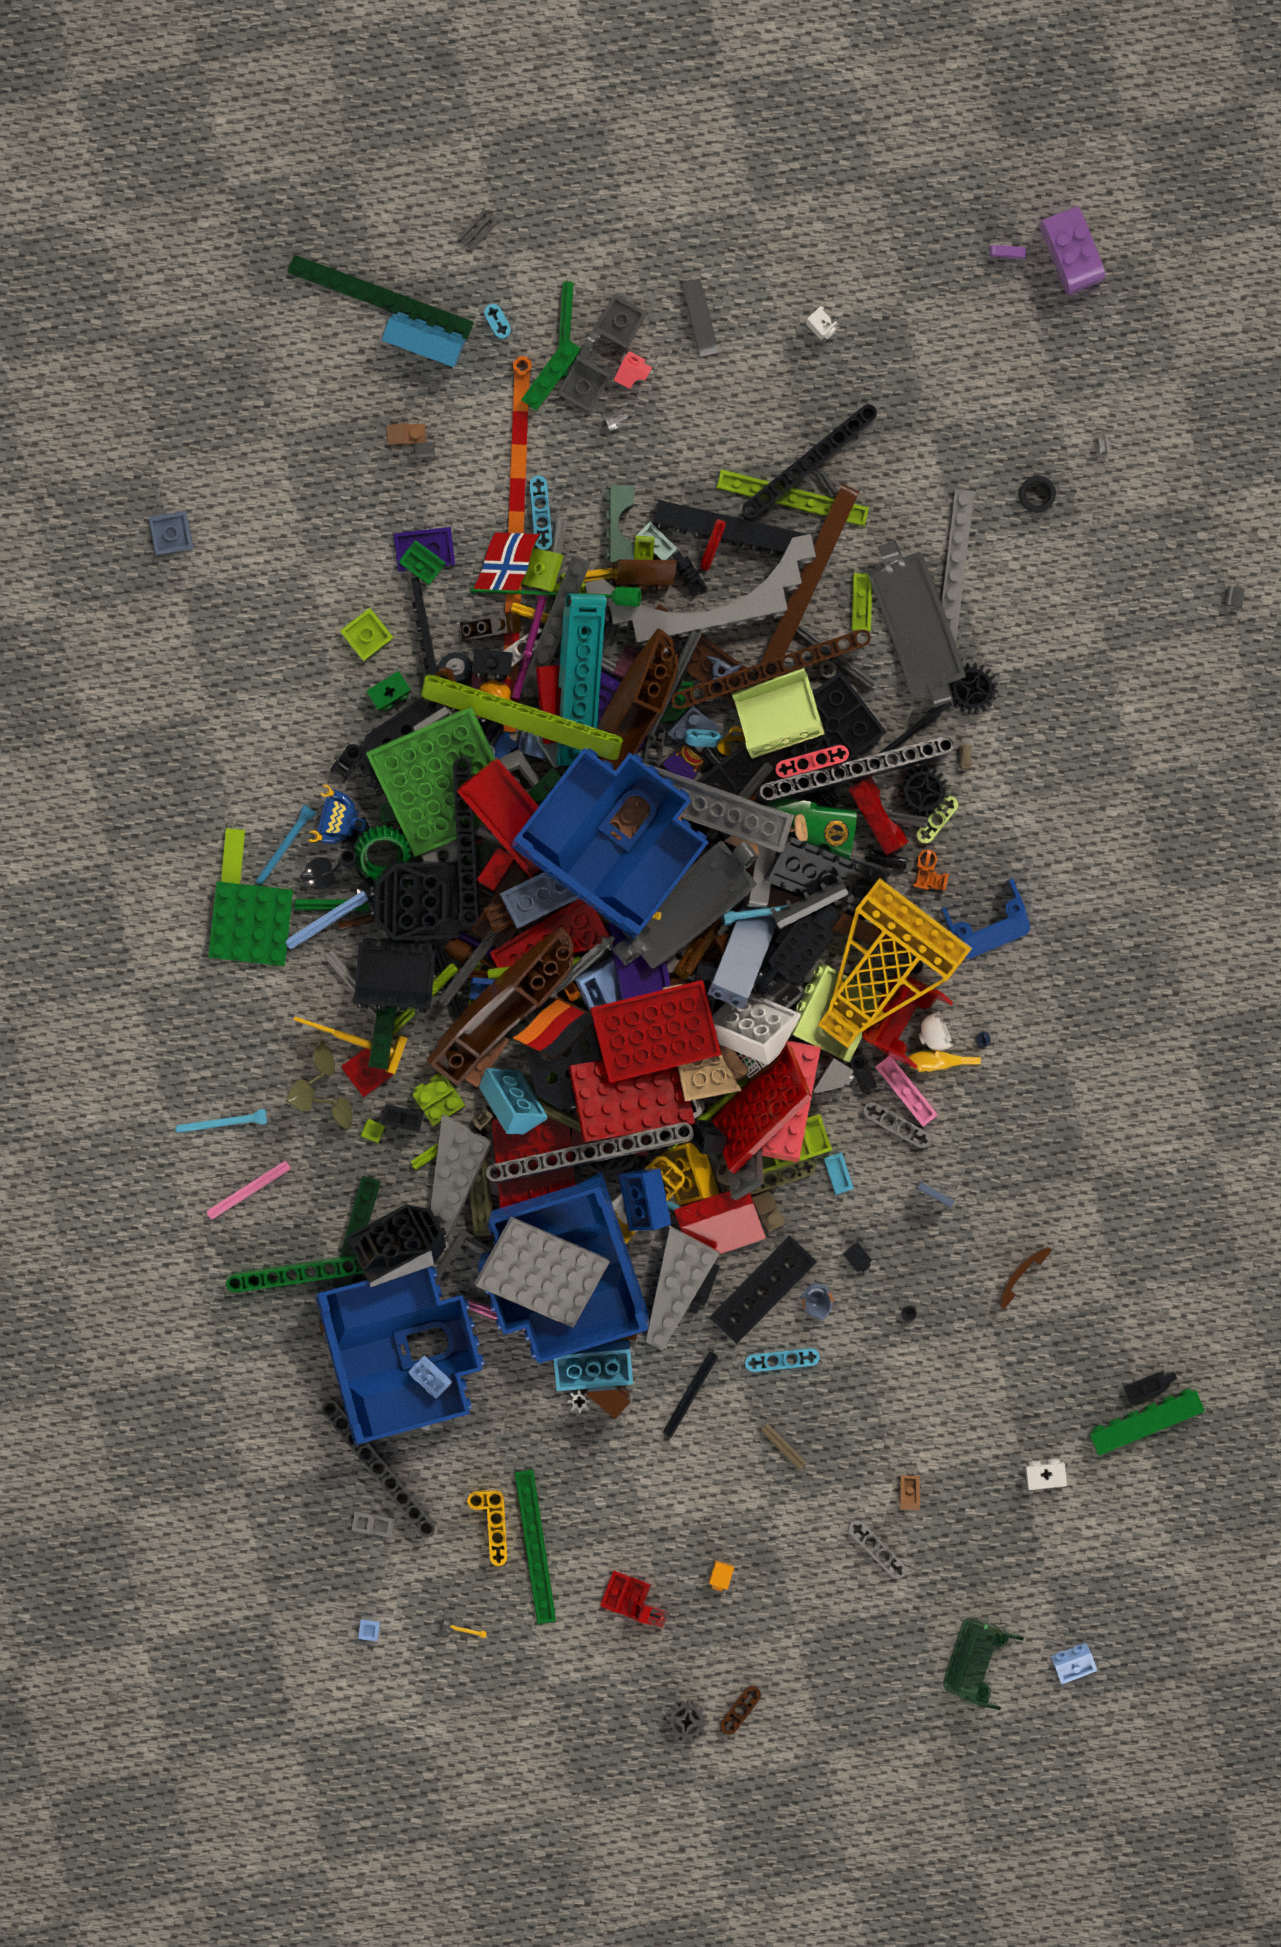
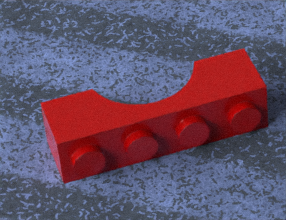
(885, 830)

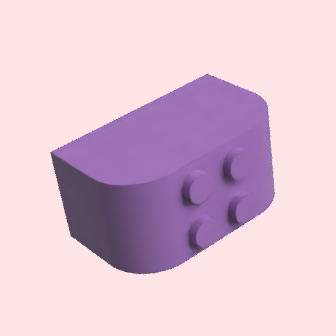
(1072, 250)

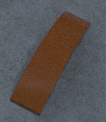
(1038, 1256)

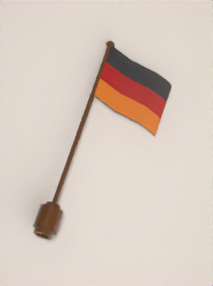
(553, 1028)

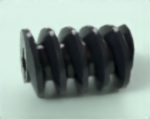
(824, 798)

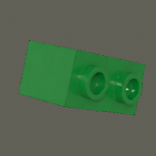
(395, 682)

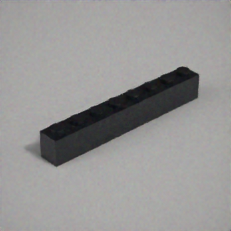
(736, 530)

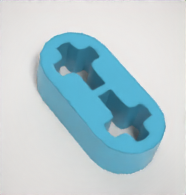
(501, 318)
(702, 738)

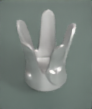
(613, 420)

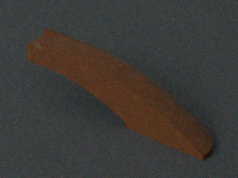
(641, 695)
(503, 1005)

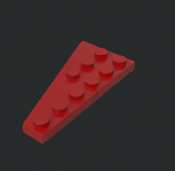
(577, 919)

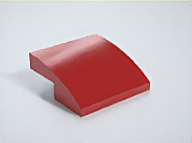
(617, 1596)

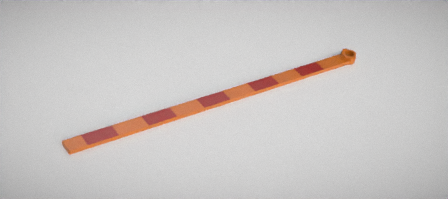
(517, 489)

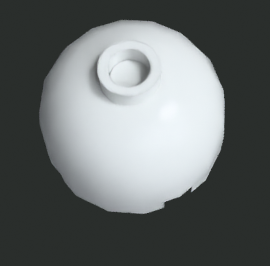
(935, 1033)

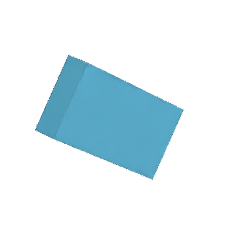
(838, 1173)

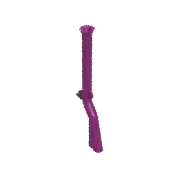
(529, 647)

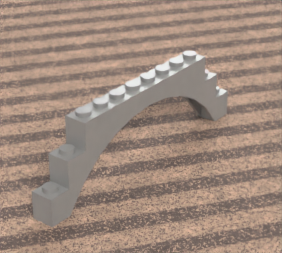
(761, 602)

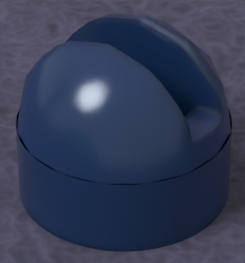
(978, 1040)

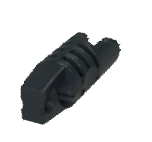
(688, 572)

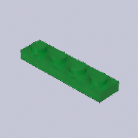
(551, 374)

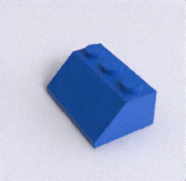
(644, 1199)

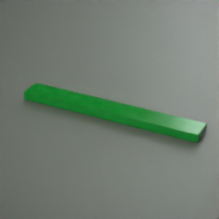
(535, 1546)

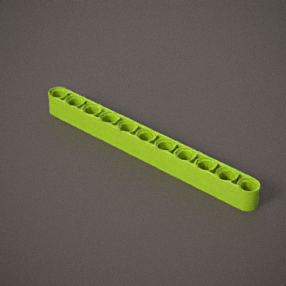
(521, 717)

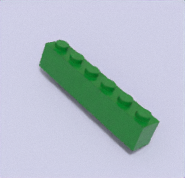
(1146, 1422)

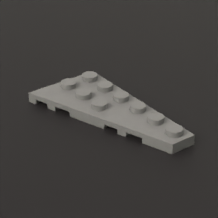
(457, 1167)
(679, 1279)

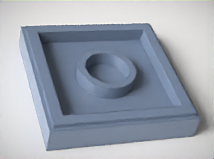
(171, 533)
(935, 1194)

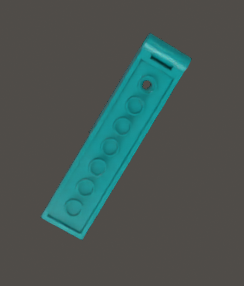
(580, 664)

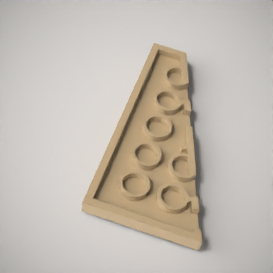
(706, 1077)

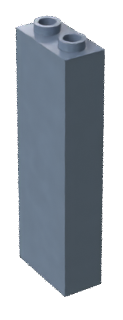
(742, 958)

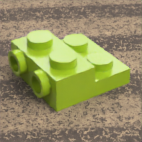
(438, 1098)

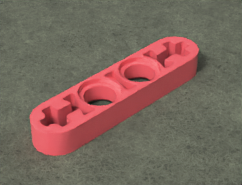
(812, 763)

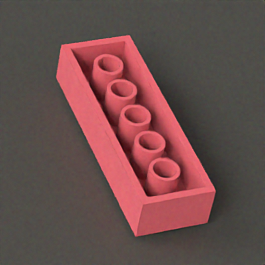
(788, 1140)

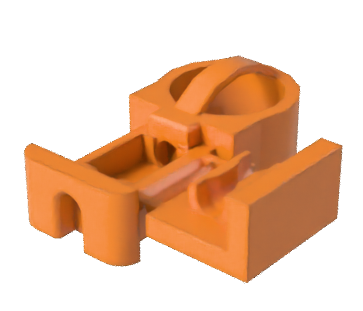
(926, 877)

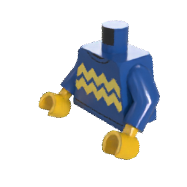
(337, 819)

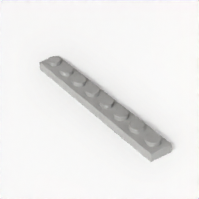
(957, 557)

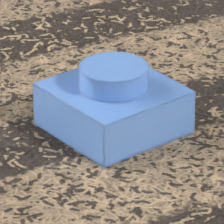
(369, 1630)

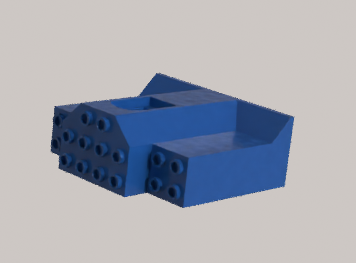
(575, 846)
(616, 1307)
(364, 1342)

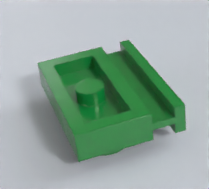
(422, 562)

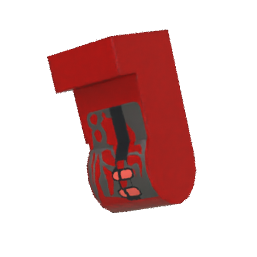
(648, 1614)

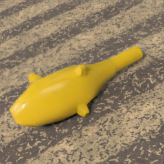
(939, 1060)

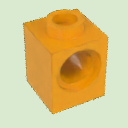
(721, 1575)

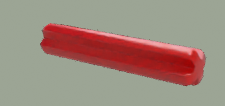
(712, 545)

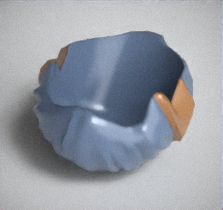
(817, 1301)

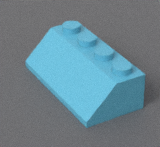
(512, 1100)
(595, 1367)

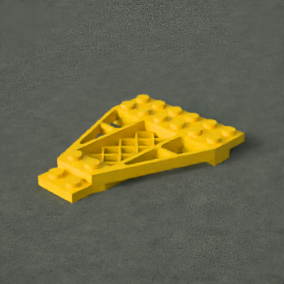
(913, 931)

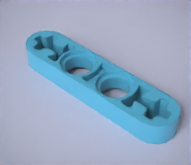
(538, 513)
(782, 1363)

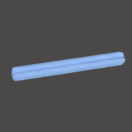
(327, 919)

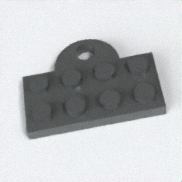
(745, 1179)

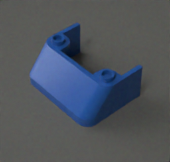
(997, 934)

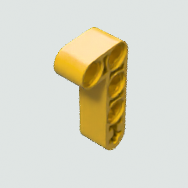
(493, 1527)

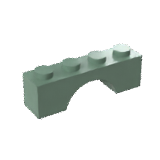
(621, 499)

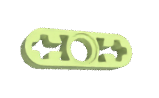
(932, 834)

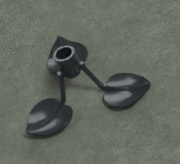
(320, 872)

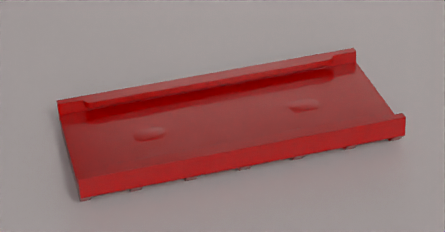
(501, 806)

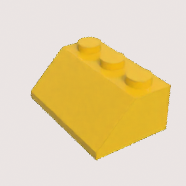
(698, 1173)

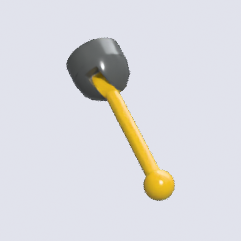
(449, 1626)

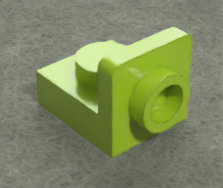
(644, 547)

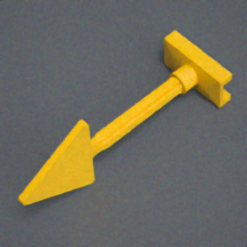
(395, 1052)

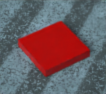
(361, 1075)

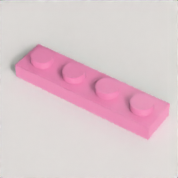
(906, 1090)

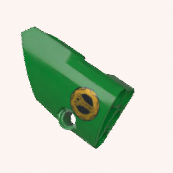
(825, 826)

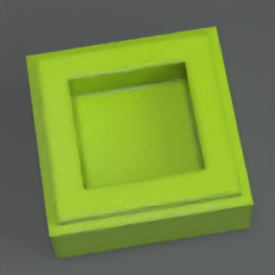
(373, 1130)

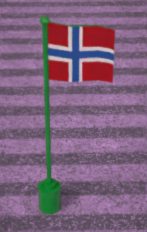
(508, 564)

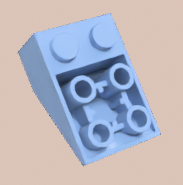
(599, 984)

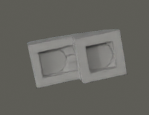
(373, 1524)

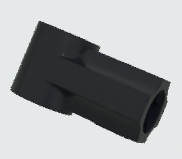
(863, 1074)

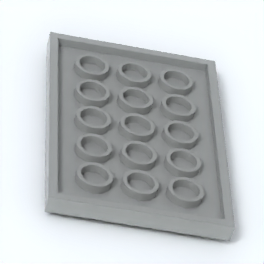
(542, 1272)

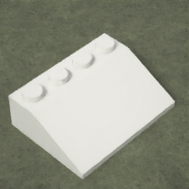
(757, 1029)

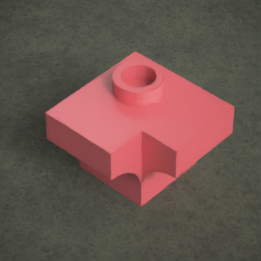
(631, 370)

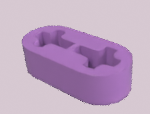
(1007, 252)

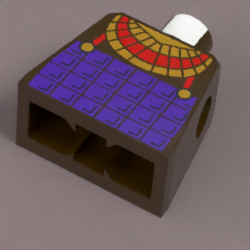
(685, 761)

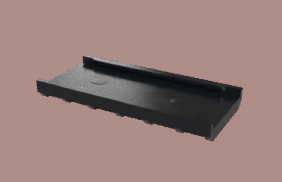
(807, 866)

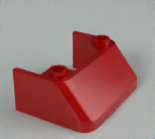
(887, 1031)

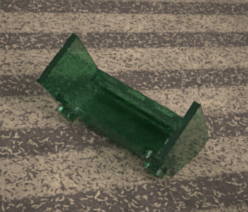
(971, 1660)

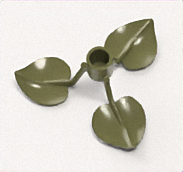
(302, 1095)

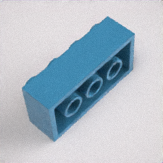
(424, 339)

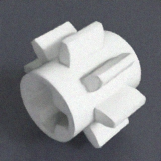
(583, 1397)

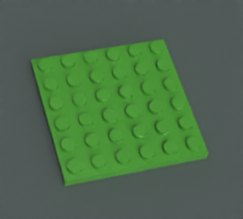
(420, 776)

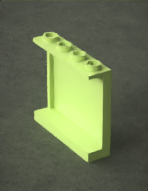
(778, 713)
(816, 1004)

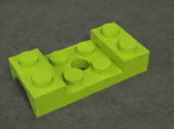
(814, 1143)

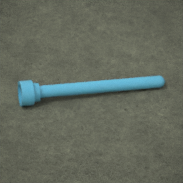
(731, 916)
(257, 1117)

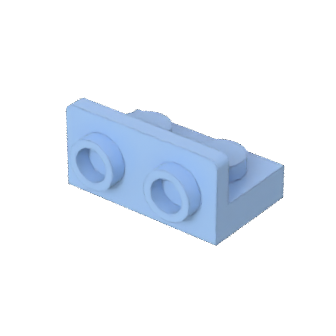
(429, 1377)
(1074, 1663)

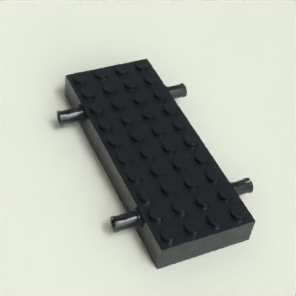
(840, 713)

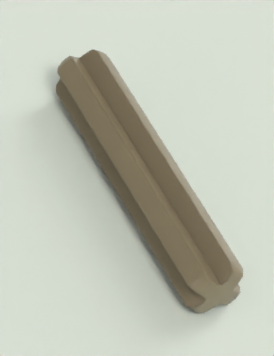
(783, 1446)

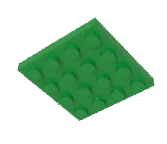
(250, 923)

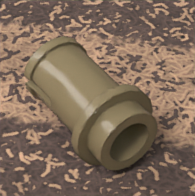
(965, 757)

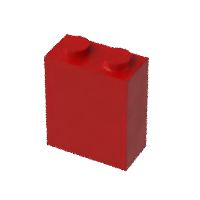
(497, 869)

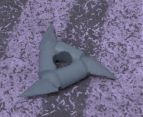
(716, 665)

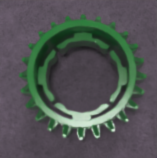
(379, 834)

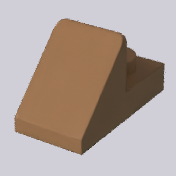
(405, 434)
(909, 1492)

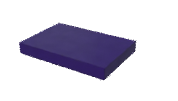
(435, 540)

